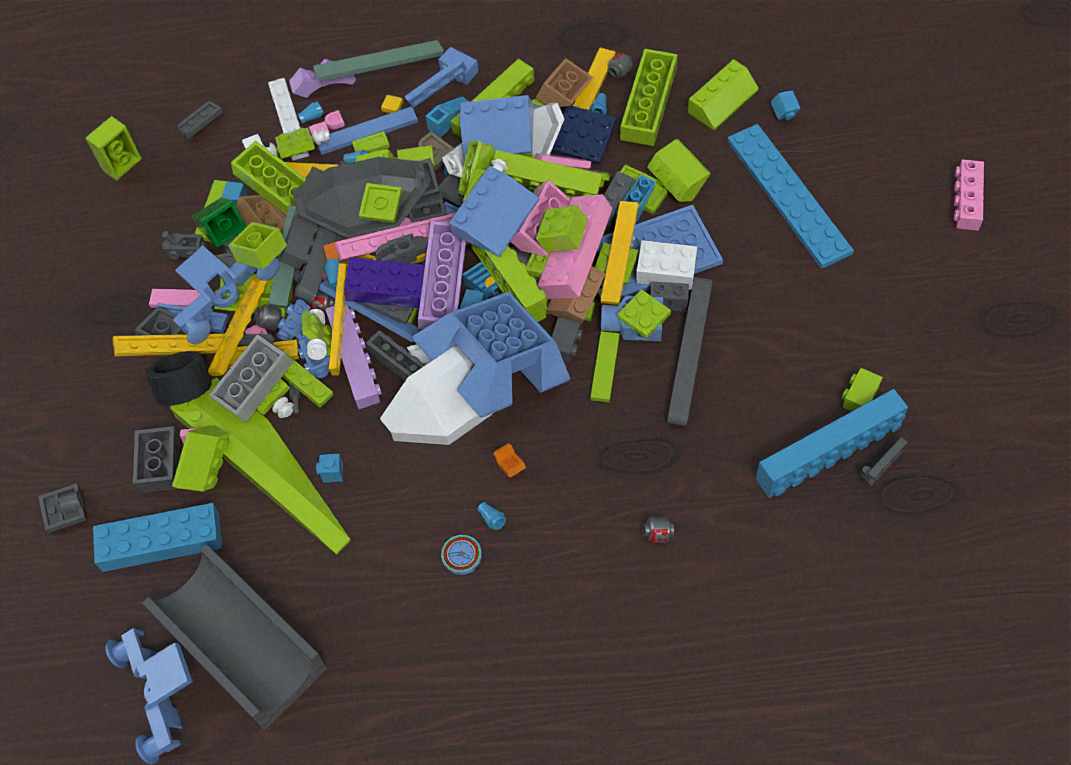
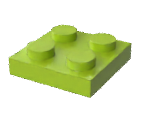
(380, 203)
(644, 314)

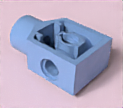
(610, 322)

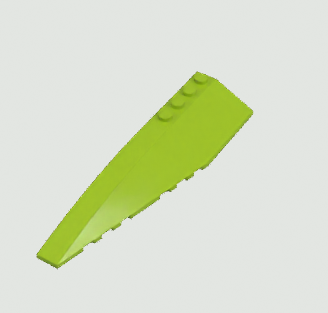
(266, 461)

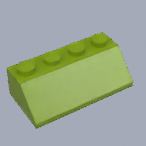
(722, 95)

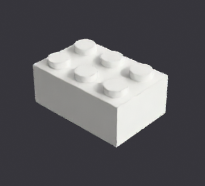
(666, 263)

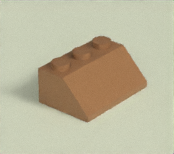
(564, 84)
(260, 211)
(577, 308)

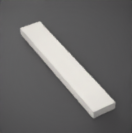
(285, 110)

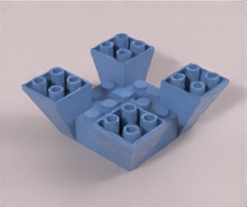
(499, 341)

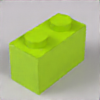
(862, 390)

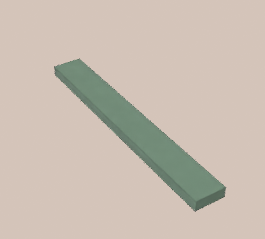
(378, 60)

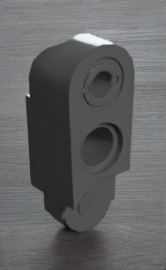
(402, 249)

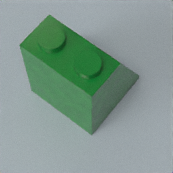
(219, 221)

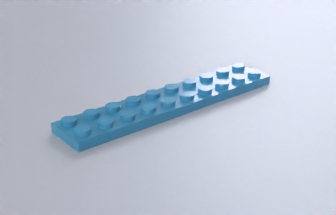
(790, 196)

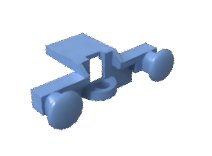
(197, 272)
(165, 675)

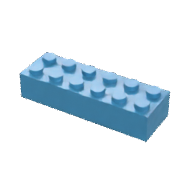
(156, 537)

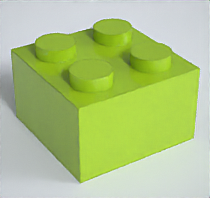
(562, 229)
(257, 245)

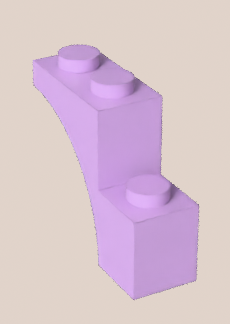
(306, 81)

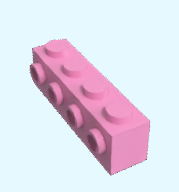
(969, 195)

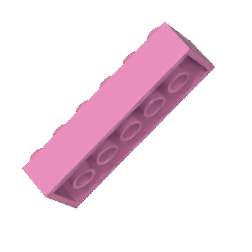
(568, 269)

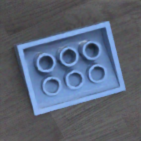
(500, 123)
(493, 212)

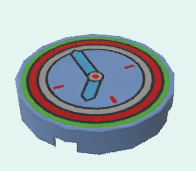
(461, 554)

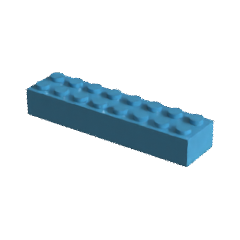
(831, 444)

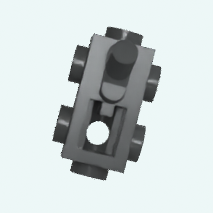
(181, 245)

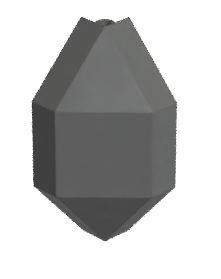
(337, 194)

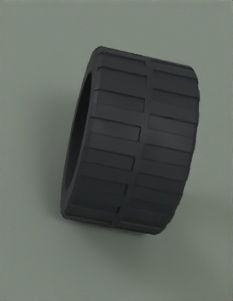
(178, 378)

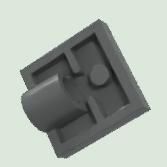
(62, 508)

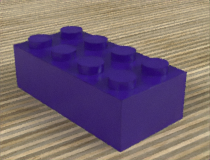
(384, 282)

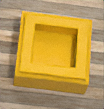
(391, 104)

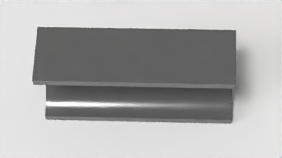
(239, 639)

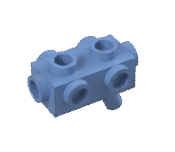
(291, 326)
(317, 368)

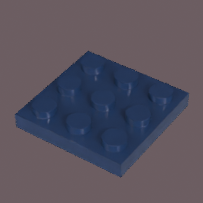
(584, 134)

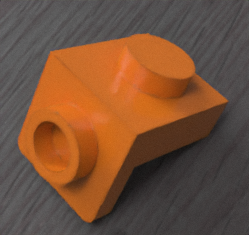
(508, 460)

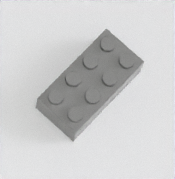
(251, 378)

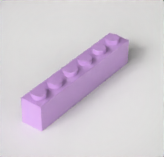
(356, 361)

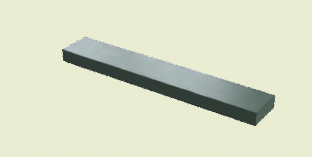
(284, 277)

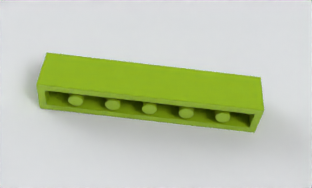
(508, 84)

